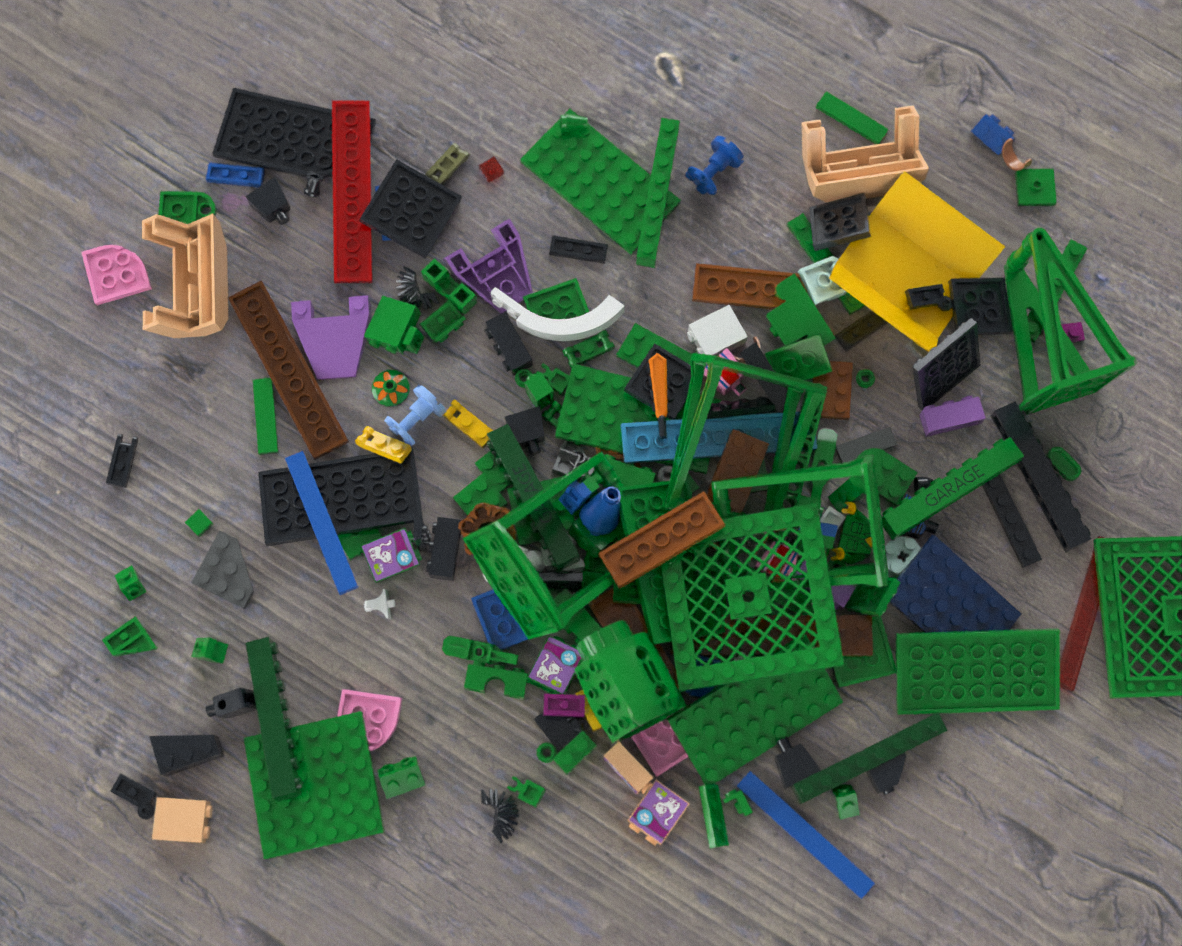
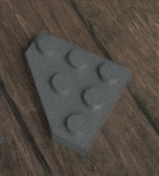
(225, 571)

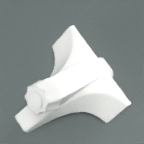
(381, 603)

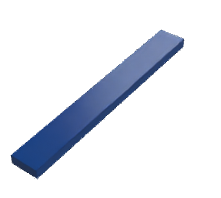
(321, 523)
(805, 835)

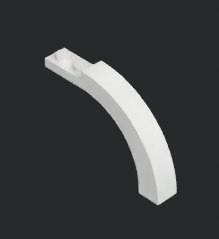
(561, 329)

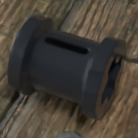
(313, 184)

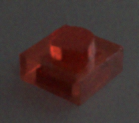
(491, 169)

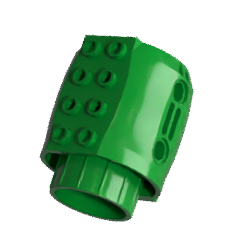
(626, 681)

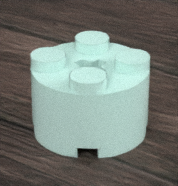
(904, 547)

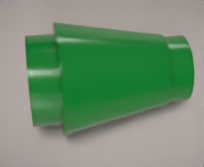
(573, 122)

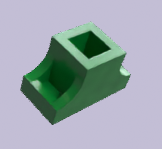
(850, 491)
(209, 650)

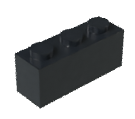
(508, 343)
(444, 549)

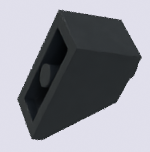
(887, 774)

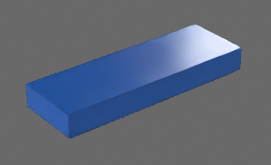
(235, 175)

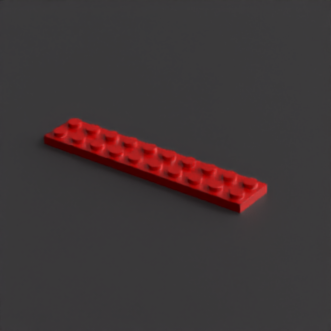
(351, 191)

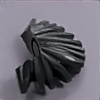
(412, 293)
(502, 813)

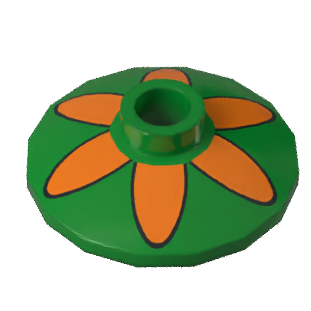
(395, 395)

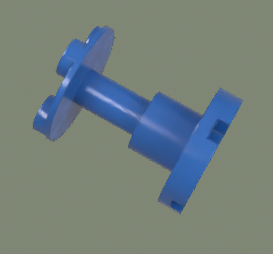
(724, 155)

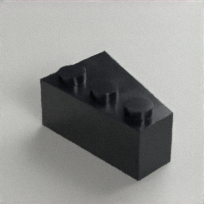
(183, 752)

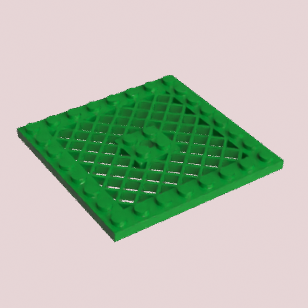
(1114, 629)
(830, 650)

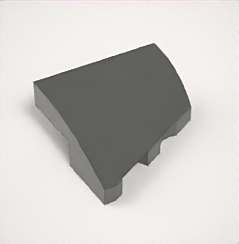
(569, 458)

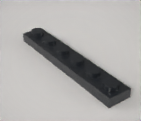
(1011, 521)

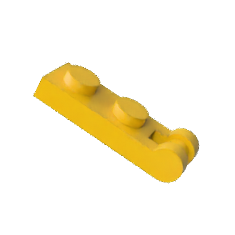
(468, 423)
(383, 445)

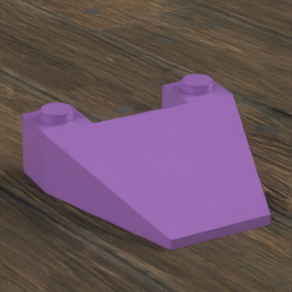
(501, 268)
(335, 342)

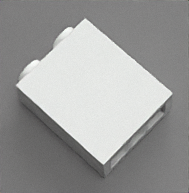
(717, 332)

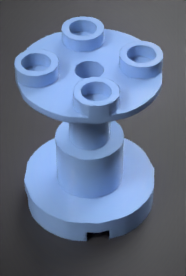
(419, 411)

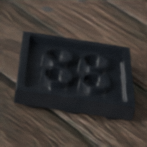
(840, 222)
(984, 302)
(679, 380)

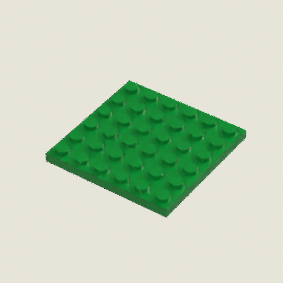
(337, 791)

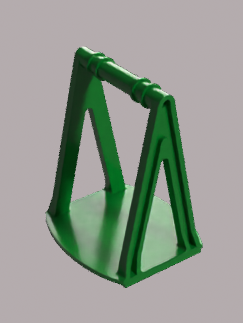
(1023, 295)
(694, 420)
(513, 574)
(869, 574)

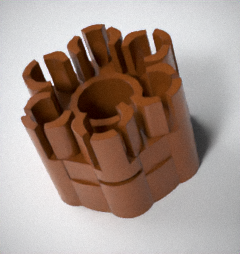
(480, 514)

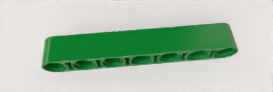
(794, 496)

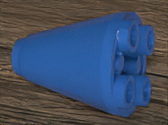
(602, 512)

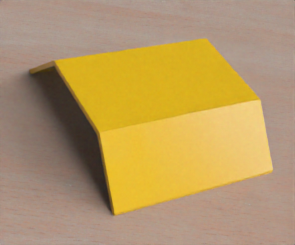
(913, 245)

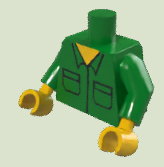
(855, 537)

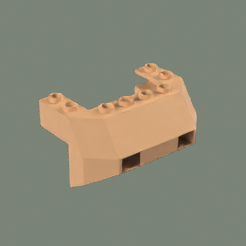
(864, 168)
(198, 277)

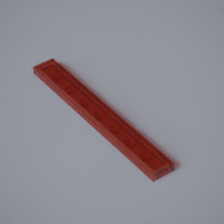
(1080, 628)

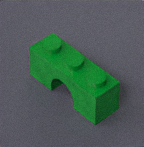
(439, 279)
(479, 676)

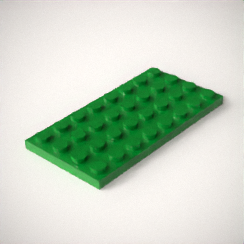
(595, 180)
(598, 406)
(638, 508)
(978, 671)
(750, 717)

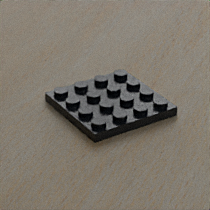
(410, 208)
(947, 364)

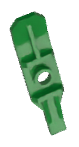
(824, 453)
(467, 649)

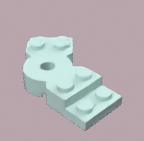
(817, 281)

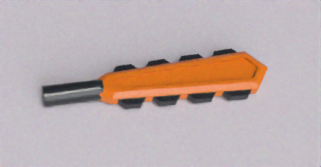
(660, 394)

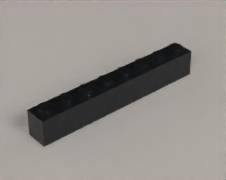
(1042, 479)

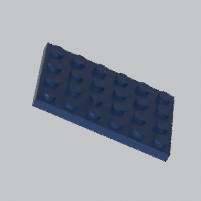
(948, 596)

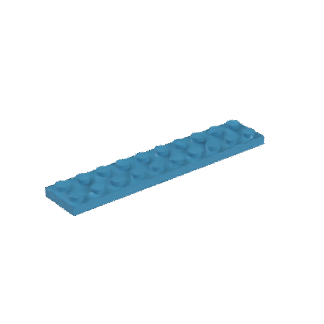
(643, 443)

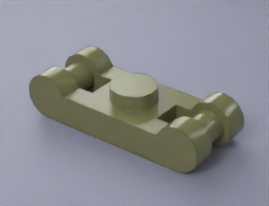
(447, 164)

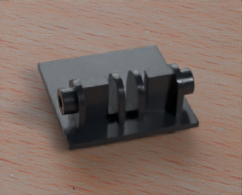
(561, 729)

